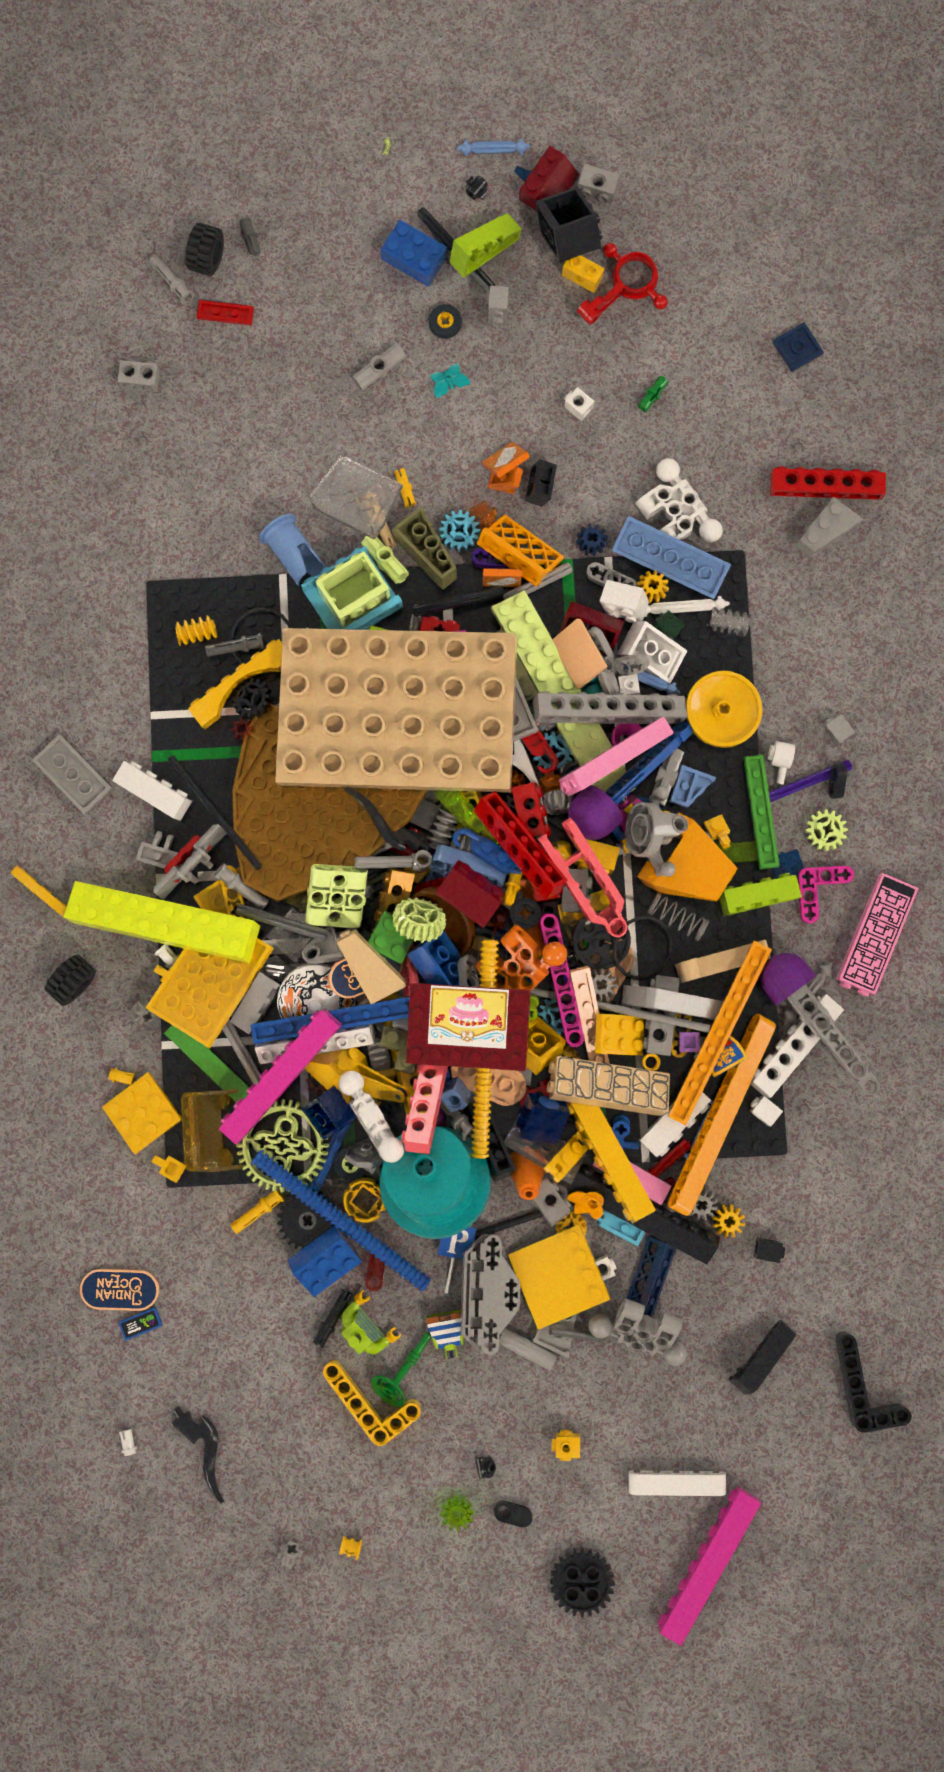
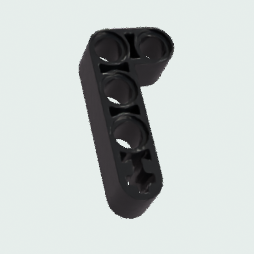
(763, 1359)

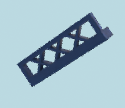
(654, 1279)

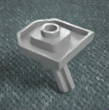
(365, 1156)

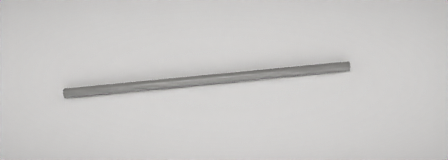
(630, 1011)

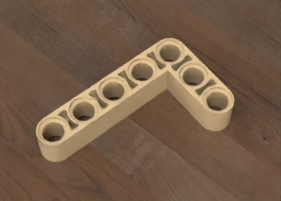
(713, 963)

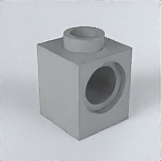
(838, 729)

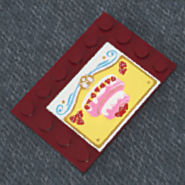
(468, 1026)

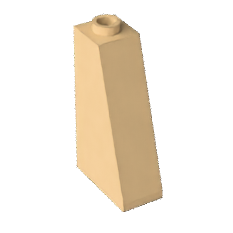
(372, 970)

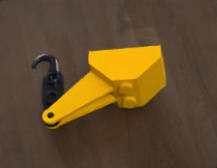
(330, 1066)

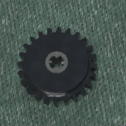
(294, 1222)

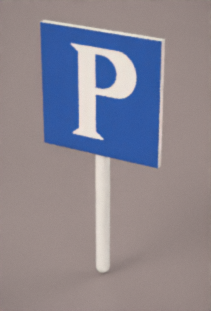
(454, 1248)

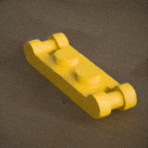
(566, 1157)

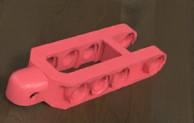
(609, 917)

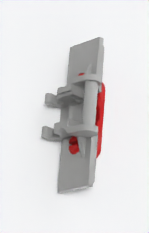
(187, 859)

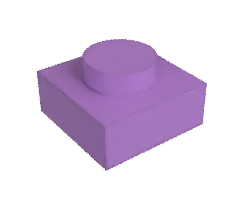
(689, 1041)

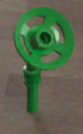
(392, 1385)

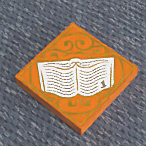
(505, 459)
(502, 577)

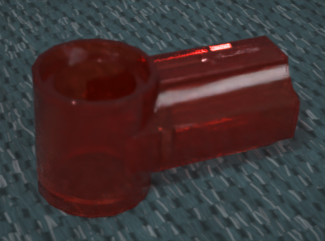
(376, 1269)

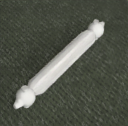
(686, 606)

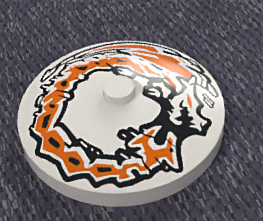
(307, 991)

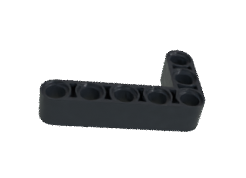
(859, 1390)

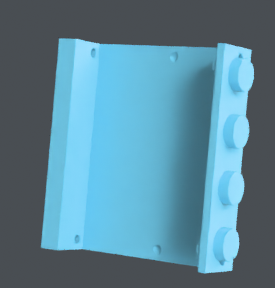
(310, 590)

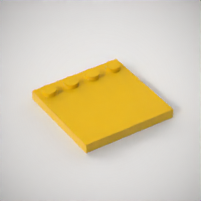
(559, 1276)

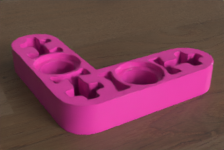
(817, 880)

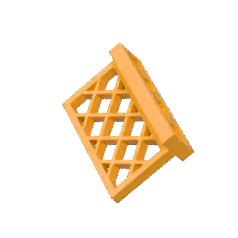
(515, 557)

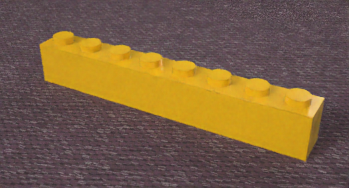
(612, 1160)

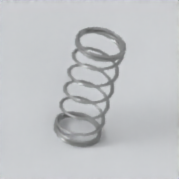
(702, 928)

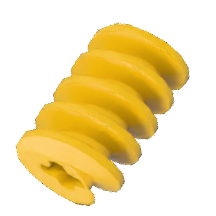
(194, 630)

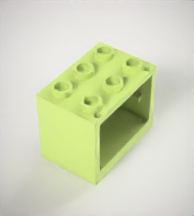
(353, 589)

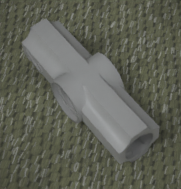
(370, 374)
(668, 772)

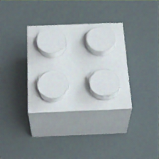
(624, 601)

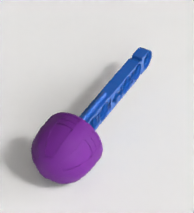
(597, 810)

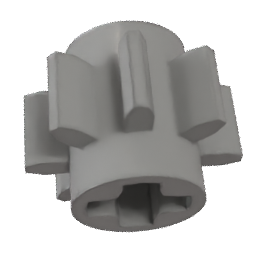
(142, 1014)
(289, 1554)

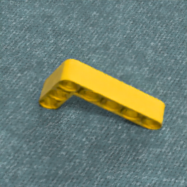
(366, 1408)

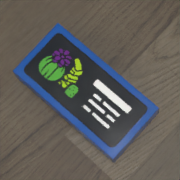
(140, 1323)

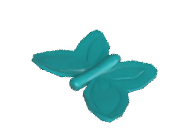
(447, 379)

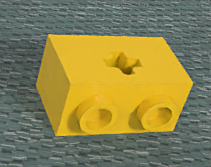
(583, 272)

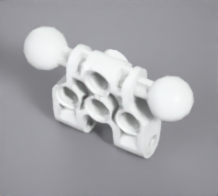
(650, 504)
(371, 1117)

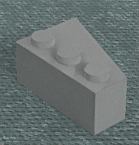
(830, 525)
(255, 1002)

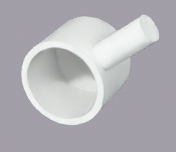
(781, 755)

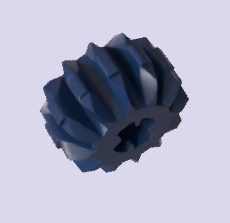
(599, 543)

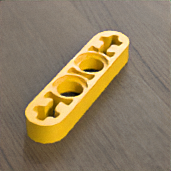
(39, 890)

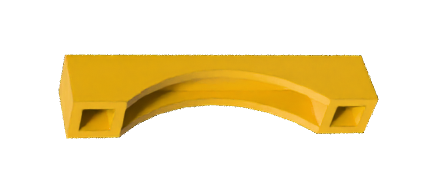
(209, 708)

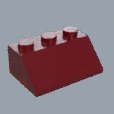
(550, 176)
(608, 624)
(470, 893)

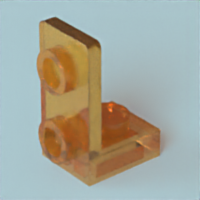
(484, 514)

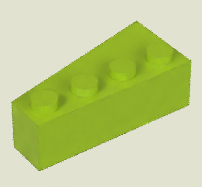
(483, 244)
(760, 894)

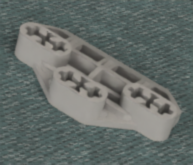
(490, 1292)

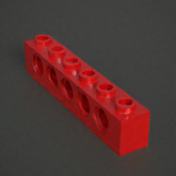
(874, 478)
(521, 795)
(520, 845)

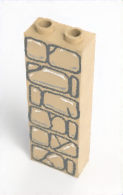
(609, 1086)

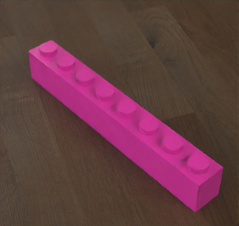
(280, 1076)
(709, 1565)

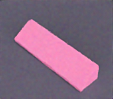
(654, 1187)

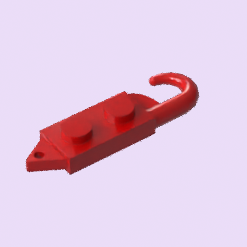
(538, 747)

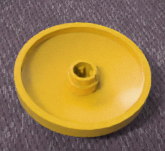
(723, 709)

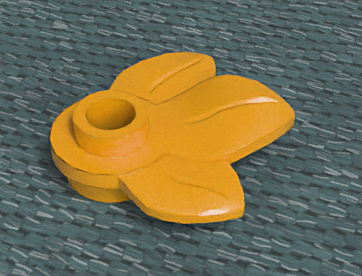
(587, 1203)

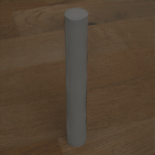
(573, 1334)

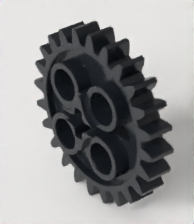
(581, 1601)

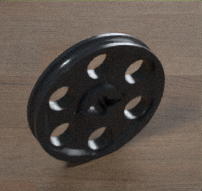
(594, 947)

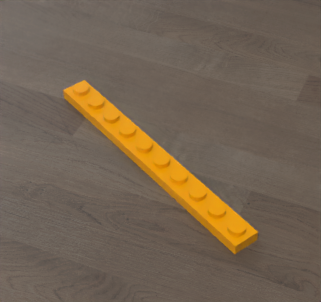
(719, 1033)

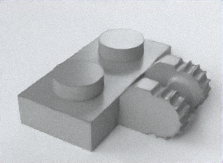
(156, 855)

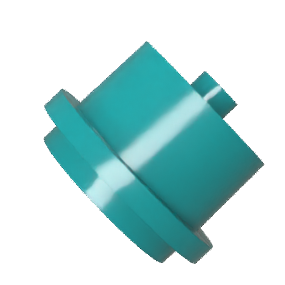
(436, 1191)

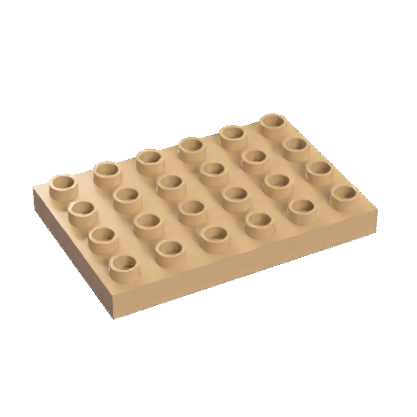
(397, 709)

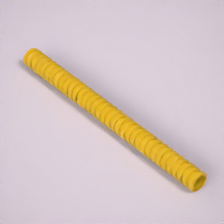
(484, 1075)

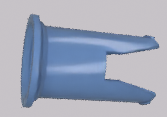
(291, 547)

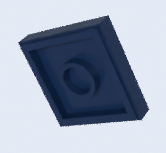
(798, 347)

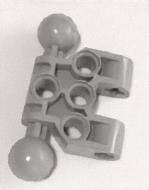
(642, 1332)

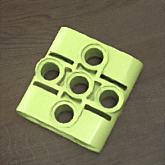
(321, 907)

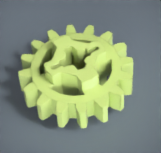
(818, 827)

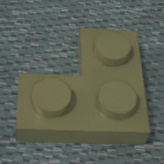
(397, 1040)

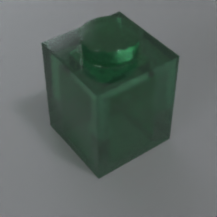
(669, 625)

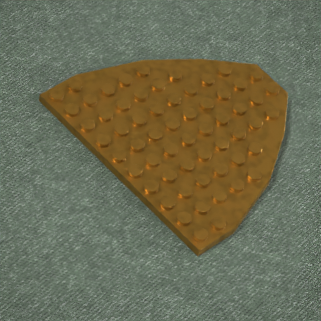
(302, 824)

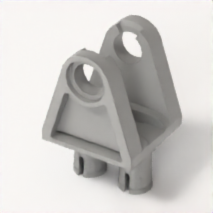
(327, 951)

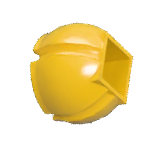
(354, 1209)

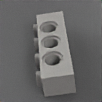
(662, 1046)

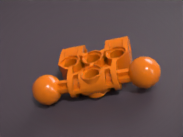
(516, 942)

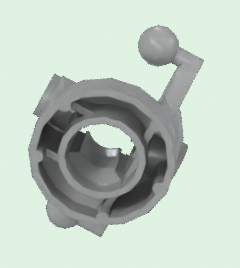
(650, 828)

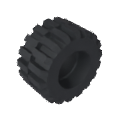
(204, 249)
(70, 980)

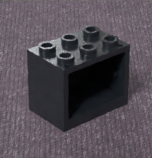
(569, 224)

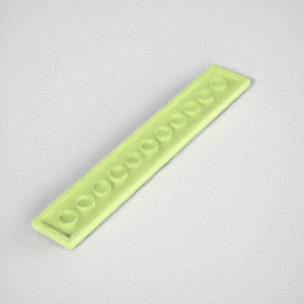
(549, 674)

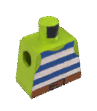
(446, 1331)

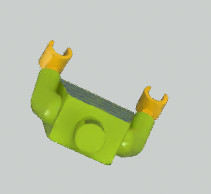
(361, 1331)

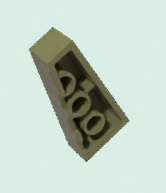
(425, 547)

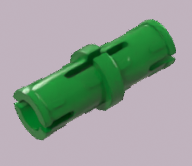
(653, 394)

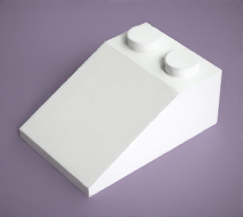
(661, 651)

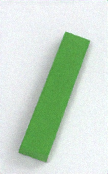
(761, 812)
(209, 1063)

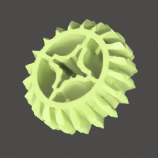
(419, 919)

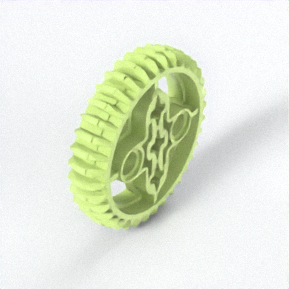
(289, 1109)

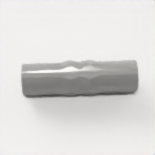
(527, 1349)

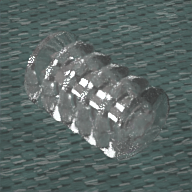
(729, 621)

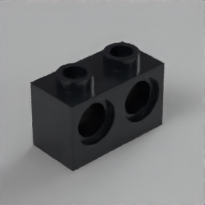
(541, 483)

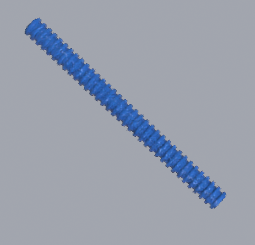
(341, 1220)

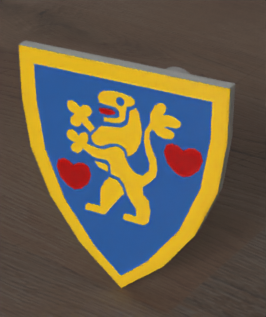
(730, 1056)

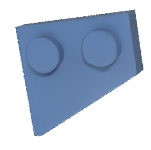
(689, 785)

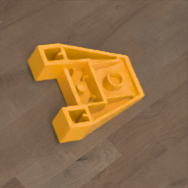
(699, 864)

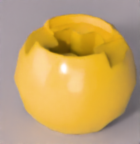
(563, 848)

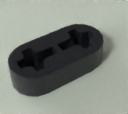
(837, 781)

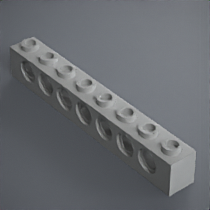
(546, 713)

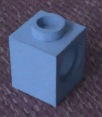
(455, 1094)

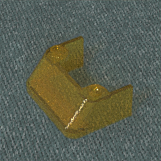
(201, 1131)

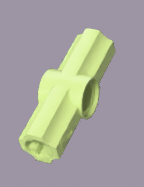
(391, 566)

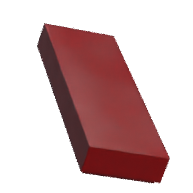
(225, 312)

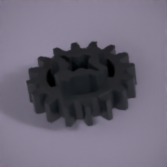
(252, 698)

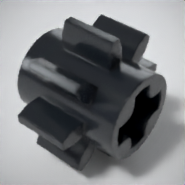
(476, 187)

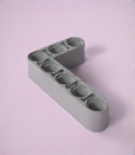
(670, 1001)

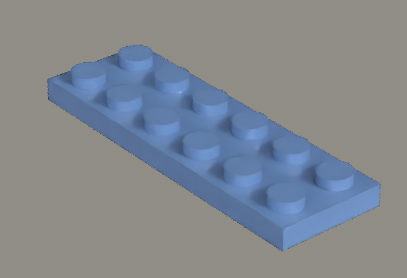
(671, 557)

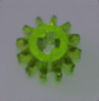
(459, 1506)

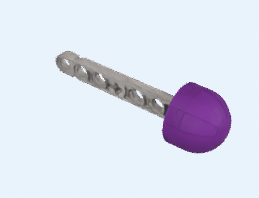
(786, 977)

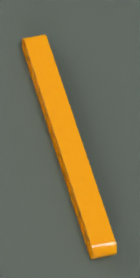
(720, 1117)

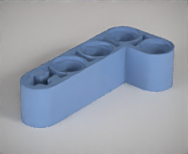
(446, 857)

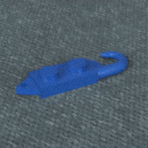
(488, 851)

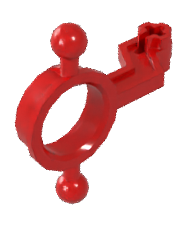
(592, 310)

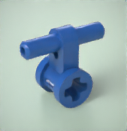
(621, 1132)

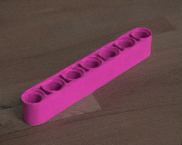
(561, 989)

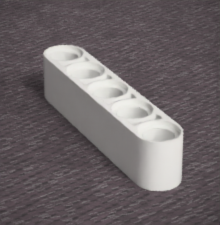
(677, 1484)

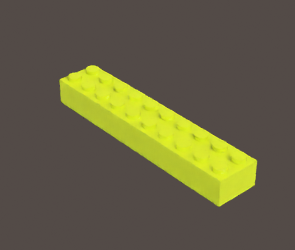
(162, 921)

